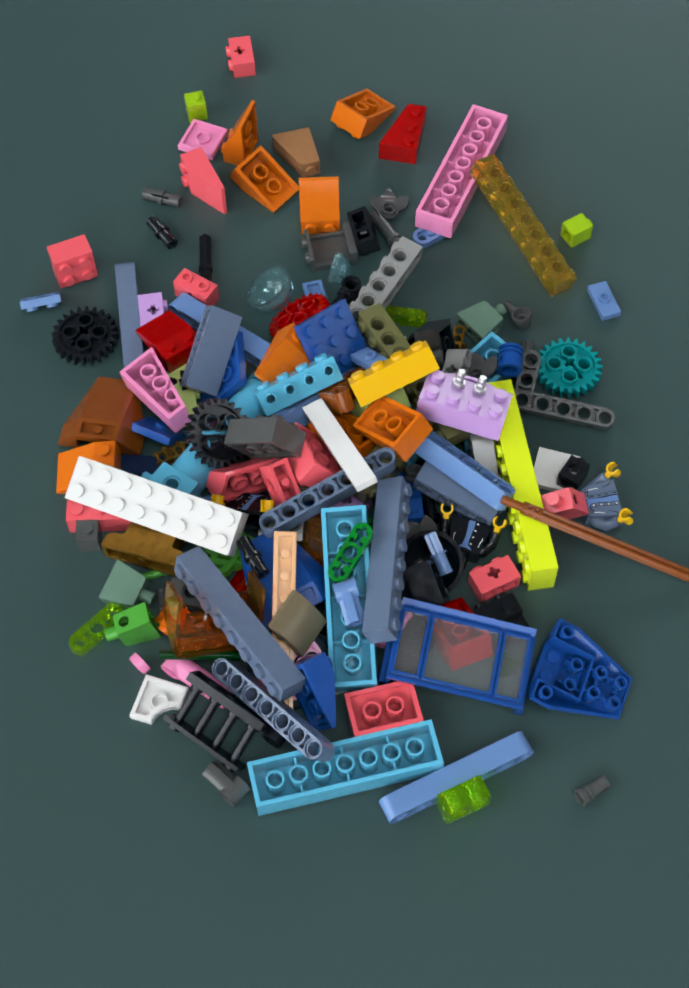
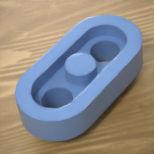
(430, 237)

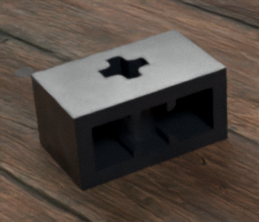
(363, 231)

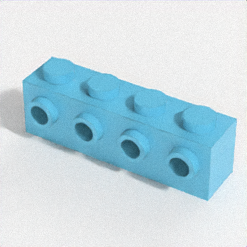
(297, 385)

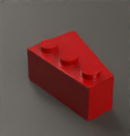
(404, 136)

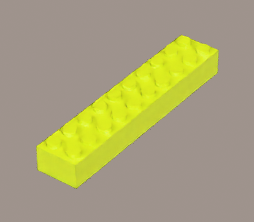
(516, 468)

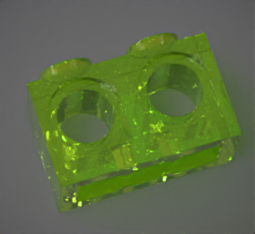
(463, 799)

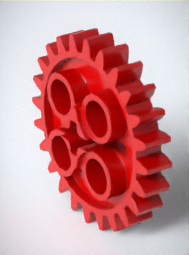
(298, 311)

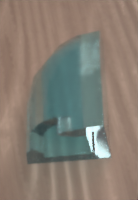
(339, 269)

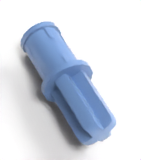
(438, 553)

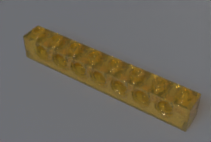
(523, 225)

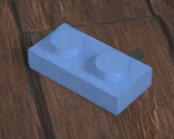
(49, 300)

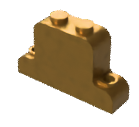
(144, 548)

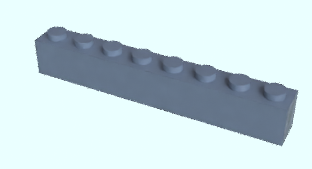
(387, 560)
(239, 624)

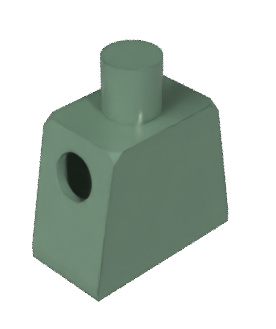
(481, 320)
(126, 587)

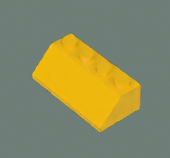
(393, 373)

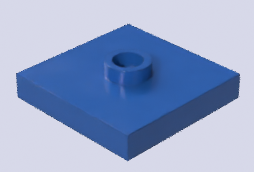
(157, 430)

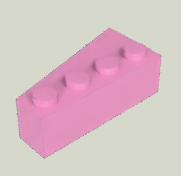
(154, 388)

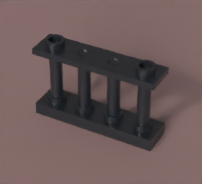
(236, 709)

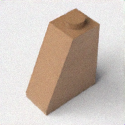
(298, 151)

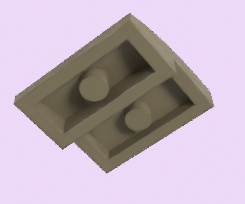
(297, 623)

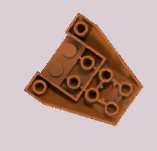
(105, 415)

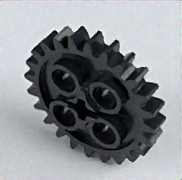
(82, 331)
(217, 412)

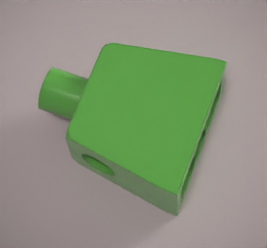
(134, 626)

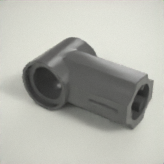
(230, 787)

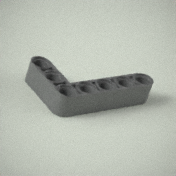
(555, 402)

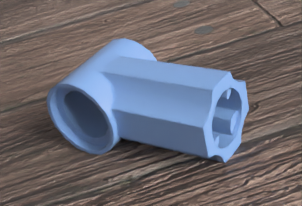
(348, 598)

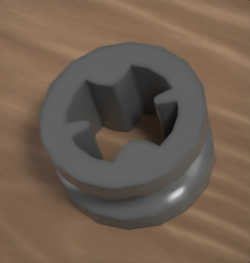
(411, 472)

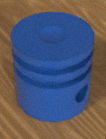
(510, 360)

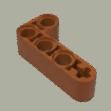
(340, 396)

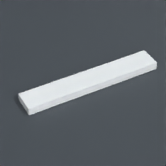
(340, 445)

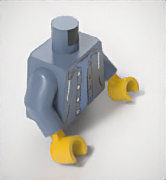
(604, 503)

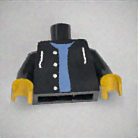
(249, 503)
(472, 536)

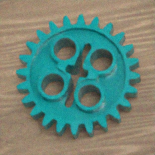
(569, 367)

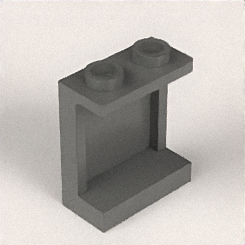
(323, 247)

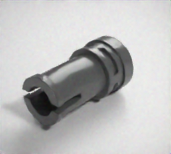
(586, 793)

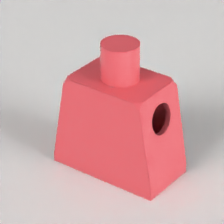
(563, 503)

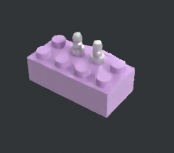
(464, 403)

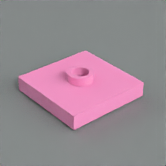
(203, 135)

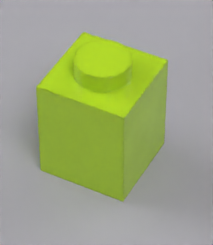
(195, 106)
(576, 230)

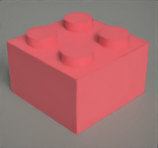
(72, 261)

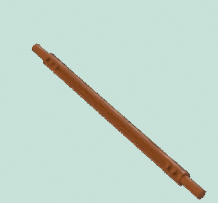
(598, 538)

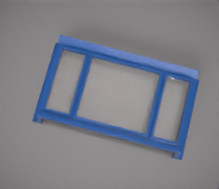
(460, 654)

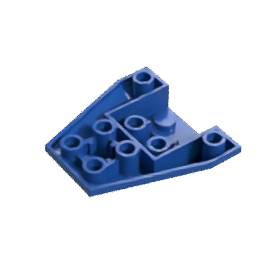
(309, 575)
(577, 675)

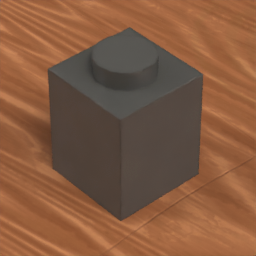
(88, 535)

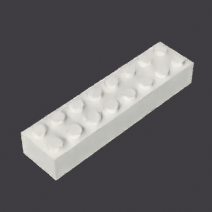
(156, 506)

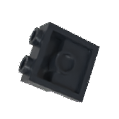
(503, 608)

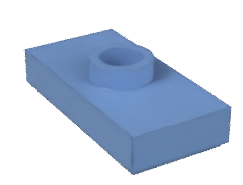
(603, 300)
(366, 357)

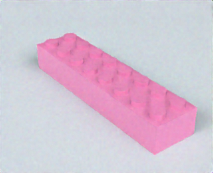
(453, 184)

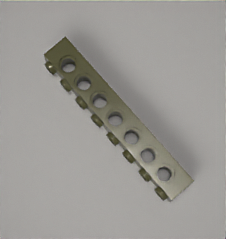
(377, 318)

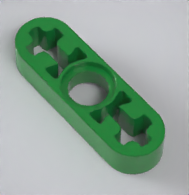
(364, 542)

